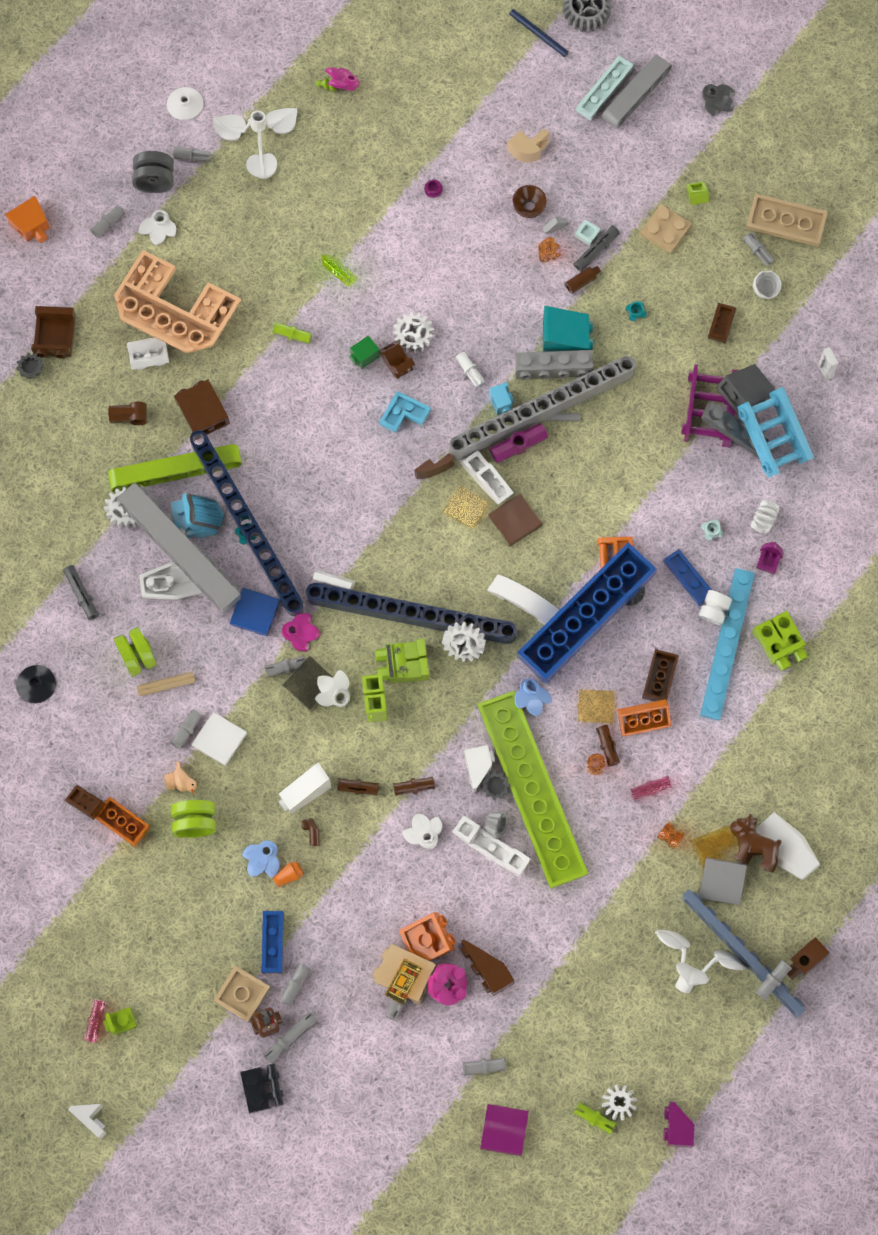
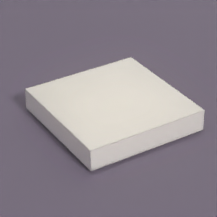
(219, 739)

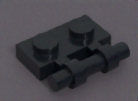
(255, 1090)

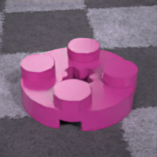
(457, 988)

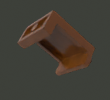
(54, 331)
(202, 407)

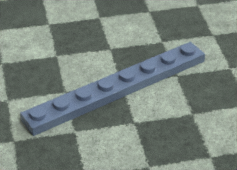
(737, 945)

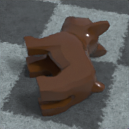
(752, 843)

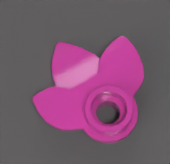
(342, 79)
(303, 633)

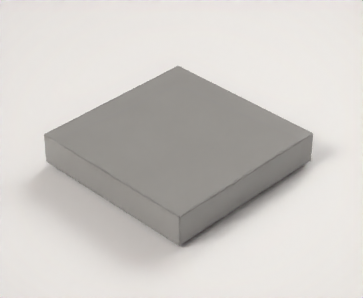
(722, 880)

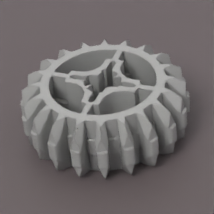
(589, 14)

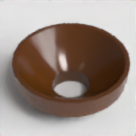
(529, 194)

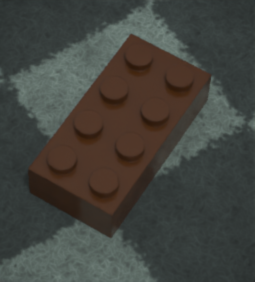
(660, 676)

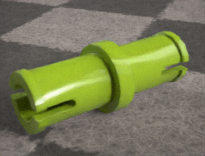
(292, 332)
(594, 1118)

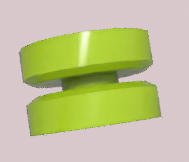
(136, 651)
(193, 818)

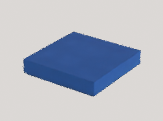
(254, 612)

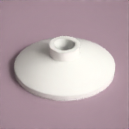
(188, 109)

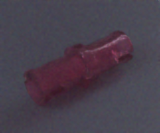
(651, 788)
(95, 1021)

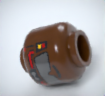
(266, 1022)

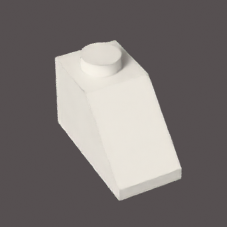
(478, 764)

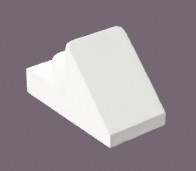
(85, 1114)

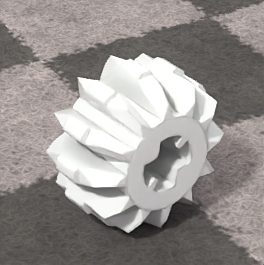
(765, 516)
(619, 1109)

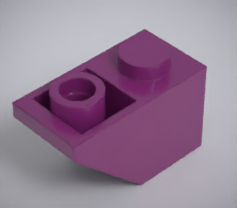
(679, 1129)

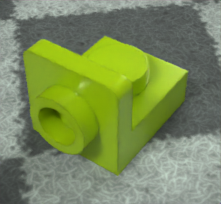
(120, 1021)

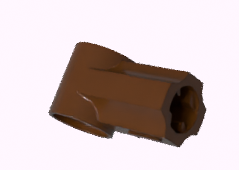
(134, 413)

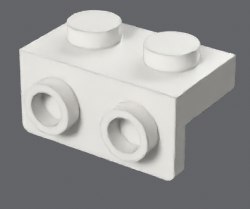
(147, 353)

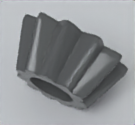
(30, 366)
(495, 785)

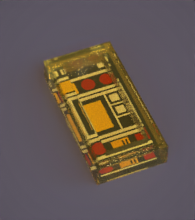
(403, 981)

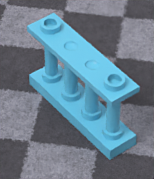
(791, 425)

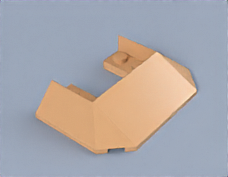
(142, 309)

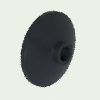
(42, 690)

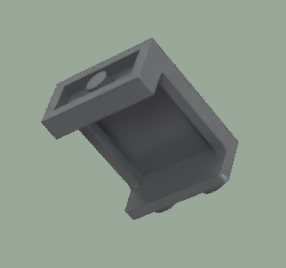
(745, 386)

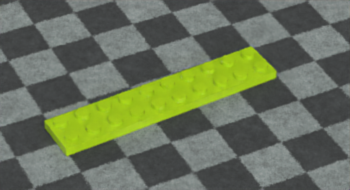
(532, 790)

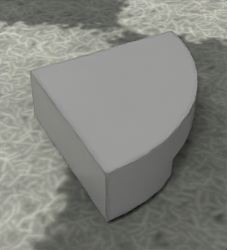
(555, 224)

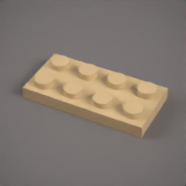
(786, 220)

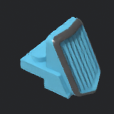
(197, 515)

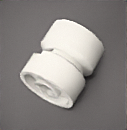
(715, 607)

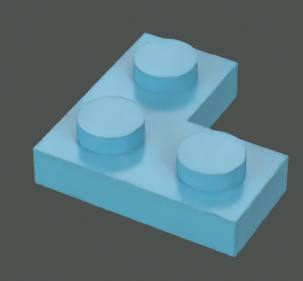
(401, 408)

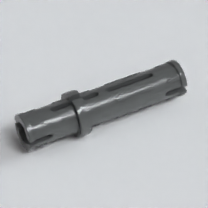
(602, 243)
(81, 592)

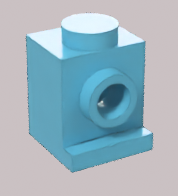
(500, 398)

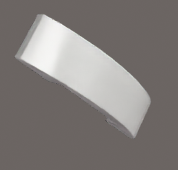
(523, 598)
(491, 848)

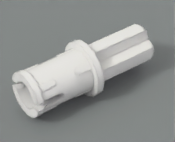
(470, 369)

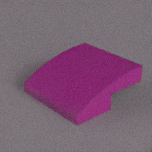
(504, 1130)

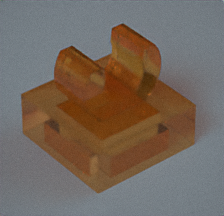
(547, 250)

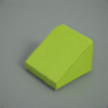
(698, 193)

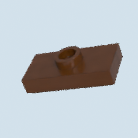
(721, 323)
(85, 802)

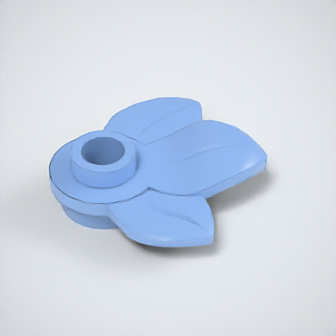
(533, 698)
(260, 861)

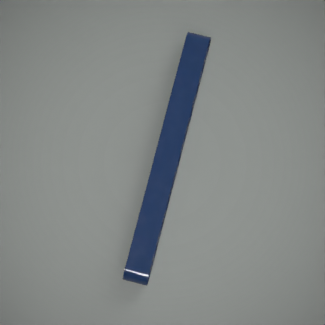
(243, 514)
(403, 607)

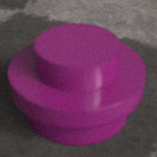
(433, 188)

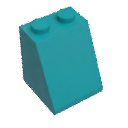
(566, 330)

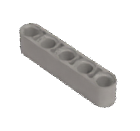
(636, 91)

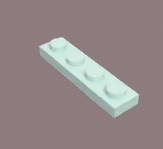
(604, 88)

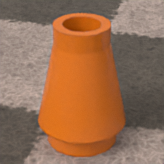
(288, 874)

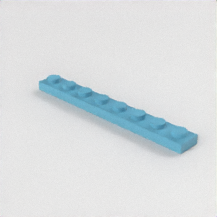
(727, 645)

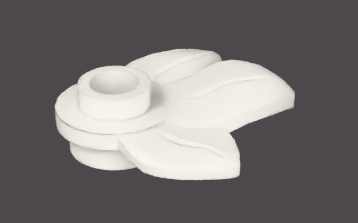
(158, 230)
(331, 687)
(423, 828)

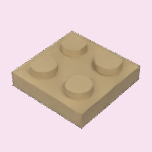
(665, 229)
(241, 994)

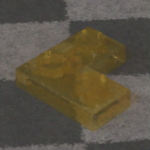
(712, 843)

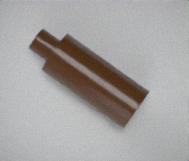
(582, 279)

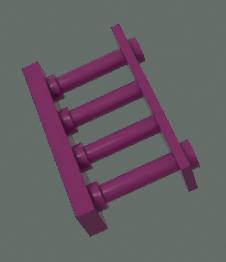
(686, 428)

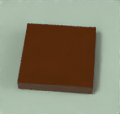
(515, 520)

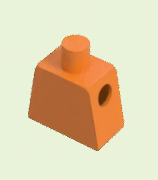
(29, 220)

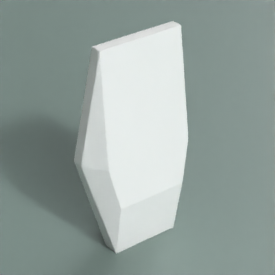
(167, 583)
(794, 852)

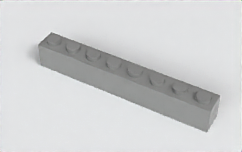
(179, 548)

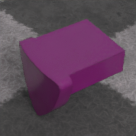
(769, 557)

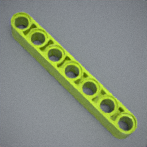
(170, 468)

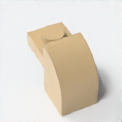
(528, 149)

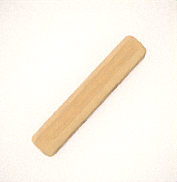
(166, 683)

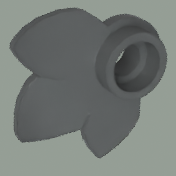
(720, 100)

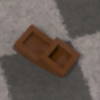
(430, 469)

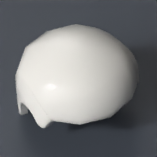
(767, 285)

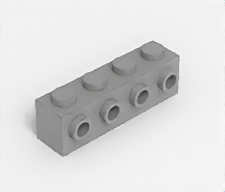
(553, 364)

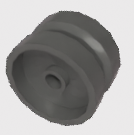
(153, 172)

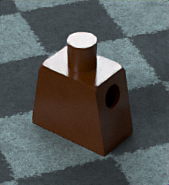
(814, 952)

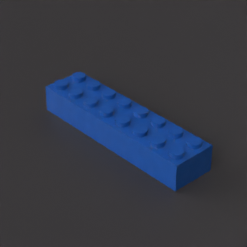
(586, 613)

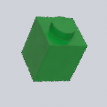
(364, 352)

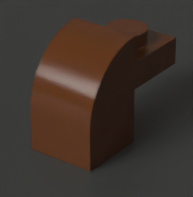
(396, 359)

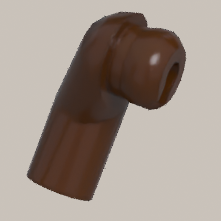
(314, 836)

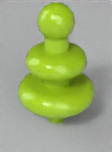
(324, 83)

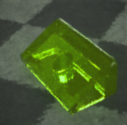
(338, 269)

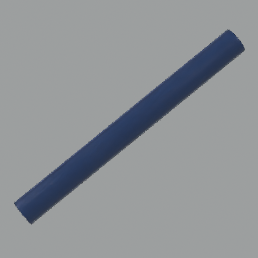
(539, 33)

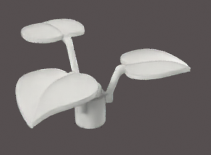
(280, 120)
(689, 975)

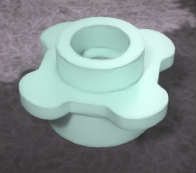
(713, 524)

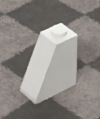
(305, 789)

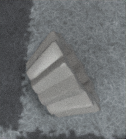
(496, 823)

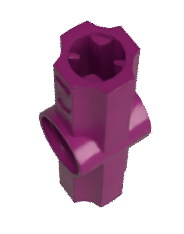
(508, 449)

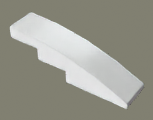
(486, 476)

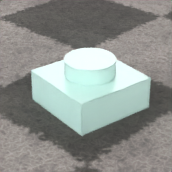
(587, 232)

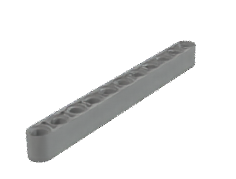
(549, 401)

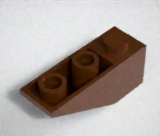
(493, 971)

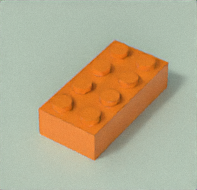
(644, 717)
(122, 822)

